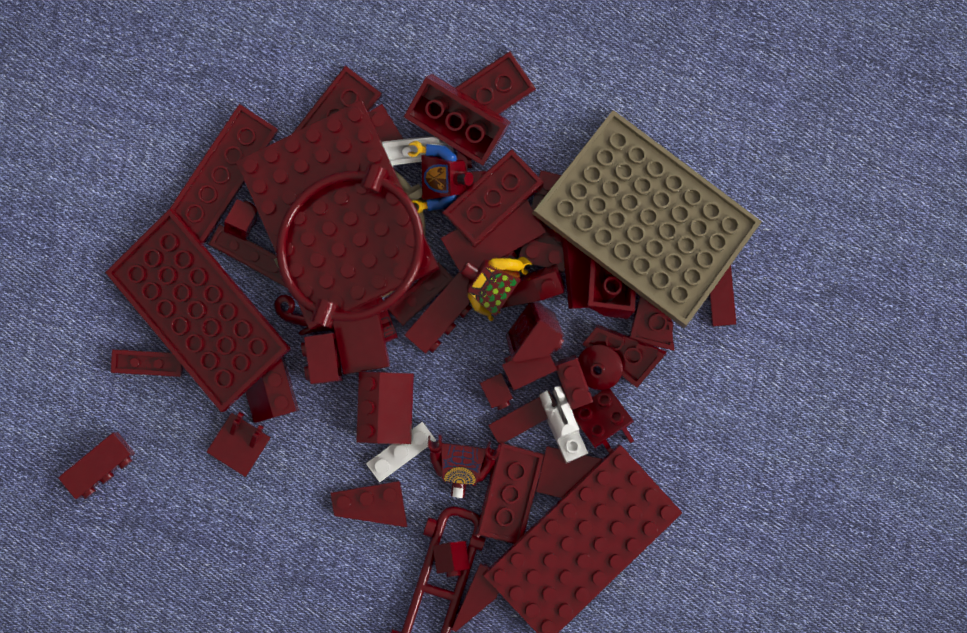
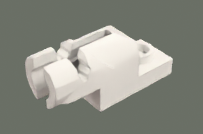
(563, 425)

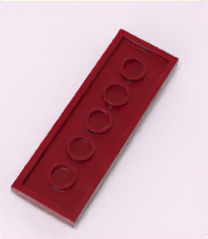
(218, 175)

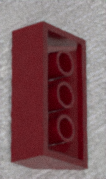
(456, 119)
(534, 333)

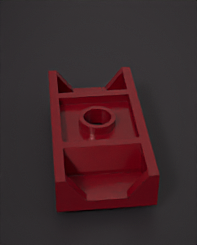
(547, 248)

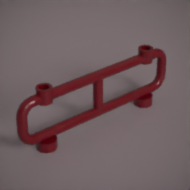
(434, 529)

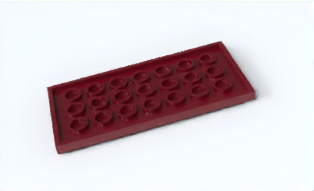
(197, 310)
(582, 543)

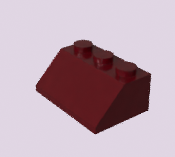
(609, 294)
(272, 394)
(385, 408)

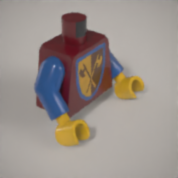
(442, 176)

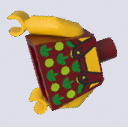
(493, 283)

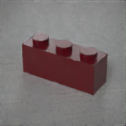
(97, 466)

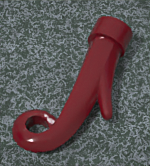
(294, 318)

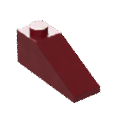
(537, 286)
(477, 598)

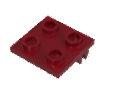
(603, 419)
(239, 444)

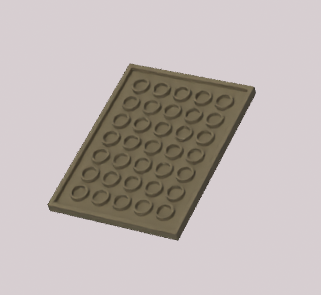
(647, 218)

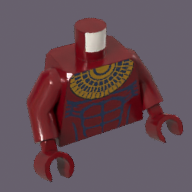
(461, 463)

